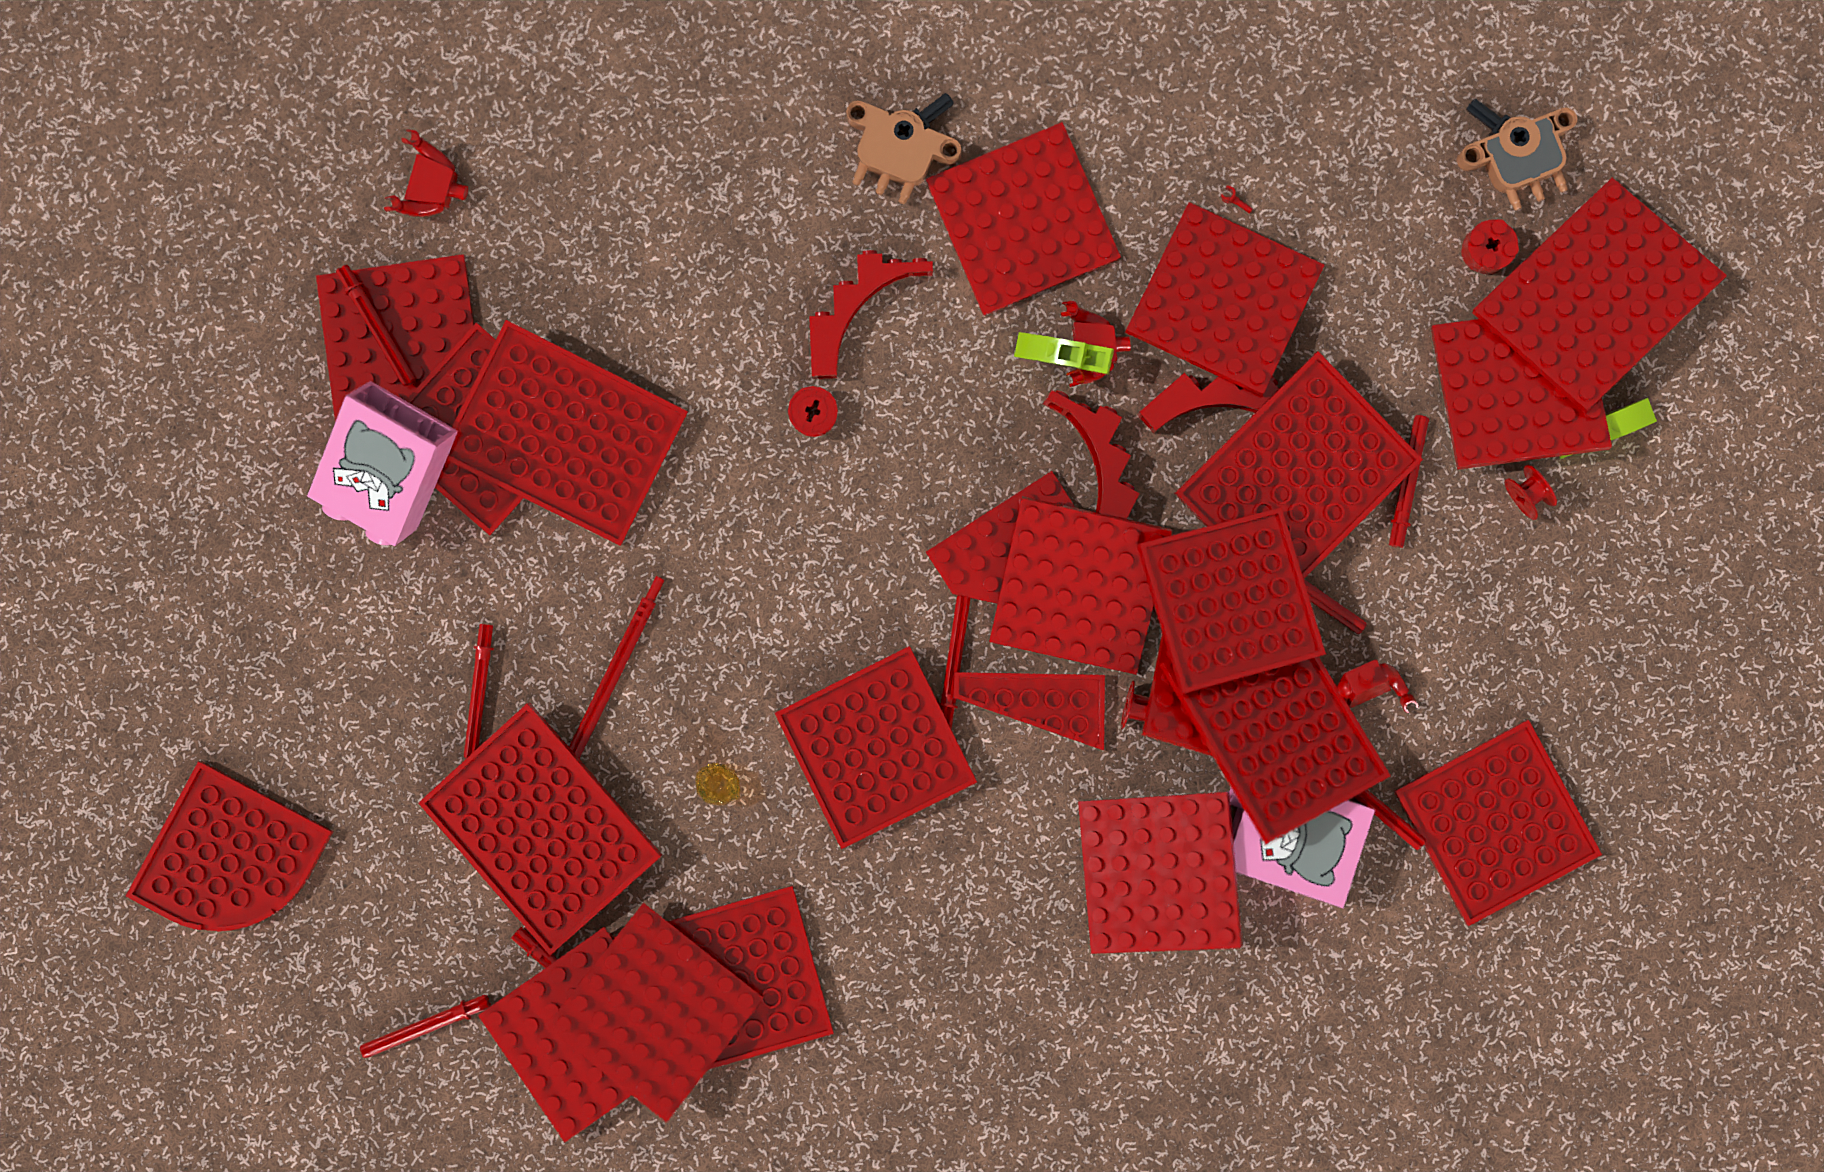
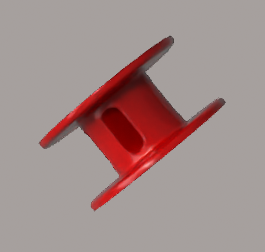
(805, 400)
(1531, 492)
(1135, 706)

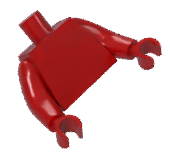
(430, 183)
(1096, 331)
(1372, 681)

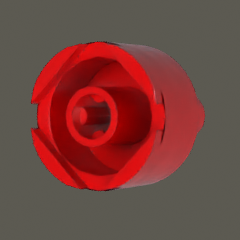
(1492, 233)

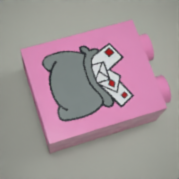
(381, 464)
(1309, 860)

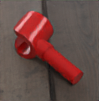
(1235, 200)

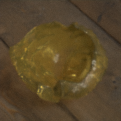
(717, 784)

